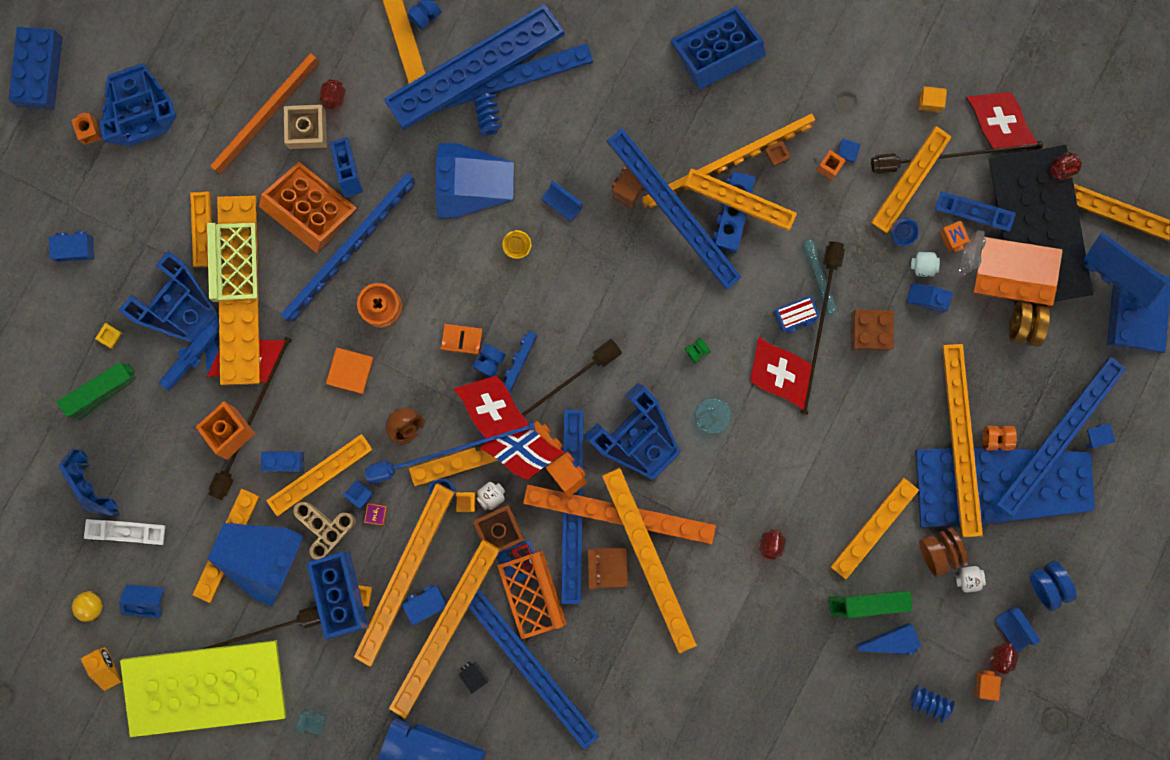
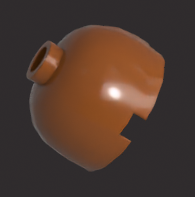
(403, 424)

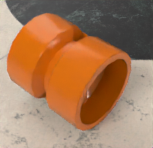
(1002, 438)

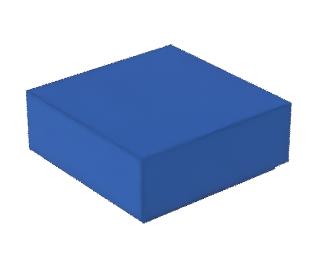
(848, 150)

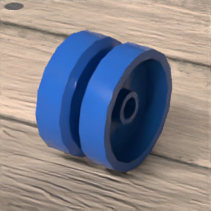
(1052, 585)

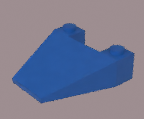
(178, 308)
(641, 440)

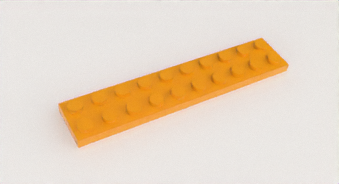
(238, 318)

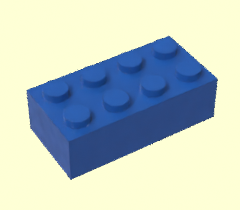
(35, 68)
(337, 595)

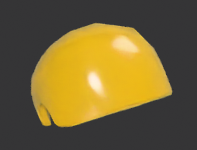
(516, 244)
(87, 606)

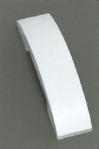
(124, 531)

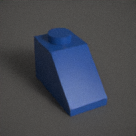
(929, 297)

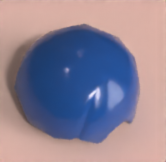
(904, 231)

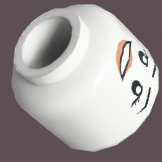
(490, 496)
(971, 579)

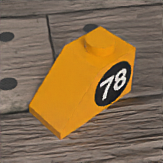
(101, 669)

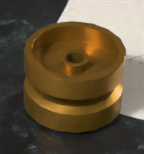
(1029, 323)

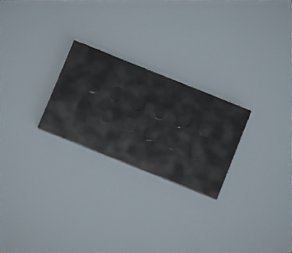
(1044, 213)

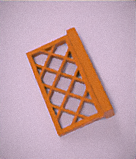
(548, 594)

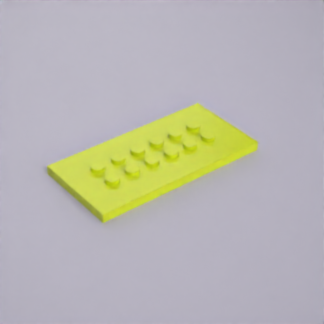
(203, 688)

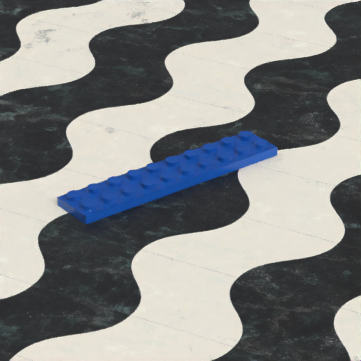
(474, 67)

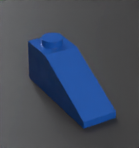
(346, 167)
(898, 640)

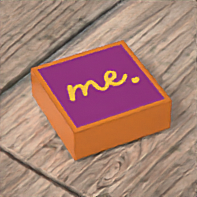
(375, 514)

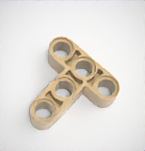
(327, 527)

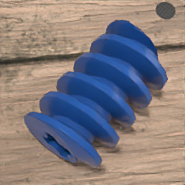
(486, 113)
(931, 703)

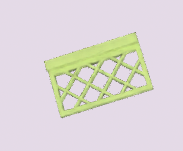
(215, 261)

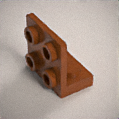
(607, 567)

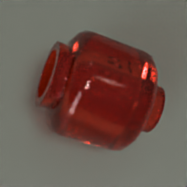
(332, 94)
(1066, 166)
(772, 544)
(1004, 658)

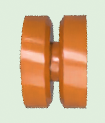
(374, 295)

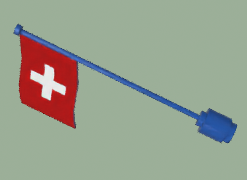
(490, 411)

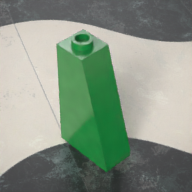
(96, 391)
(870, 604)

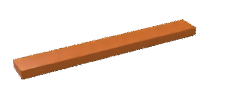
(265, 114)

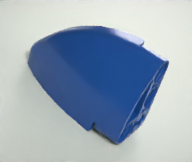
(425, 744)

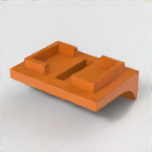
(471, 339)

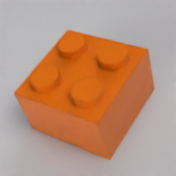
(225, 430)

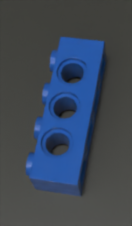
(720, 238)

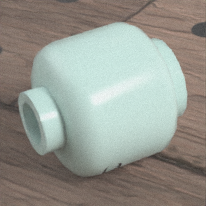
(925, 264)

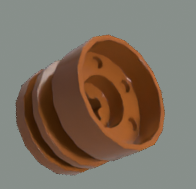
(946, 550)

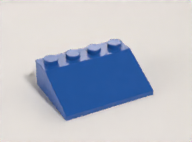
(719, 47)
(1124, 271)
(1137, 326)

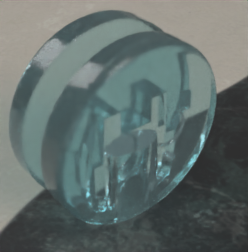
(712, 416)

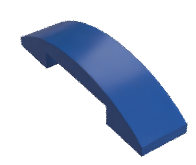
(975, 211)

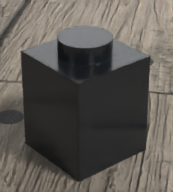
(473, 676)

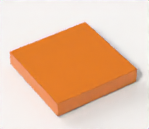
(349, 370)

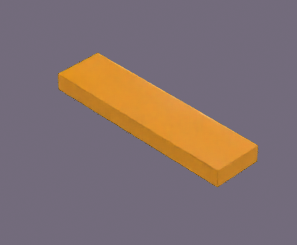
(200, 216)

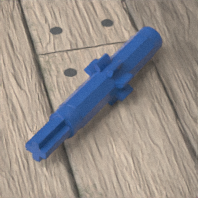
(190, 356)

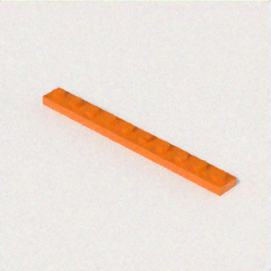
(607, 512)

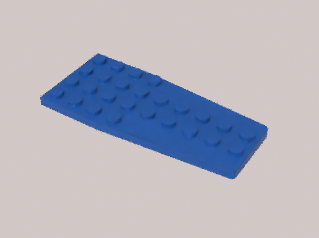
(1061, 491)

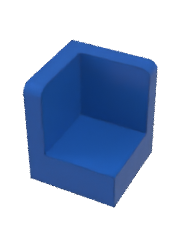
(1100, 436)
(359, 494)

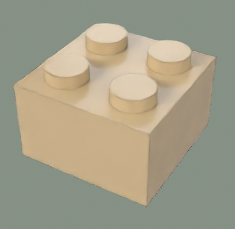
(305, 127)

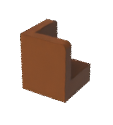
(777, 153)

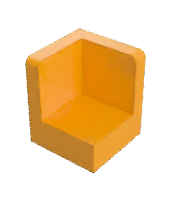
(932, 99)
(466, 501)

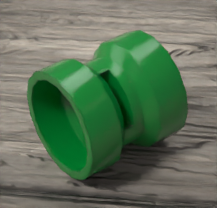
(701, 348)

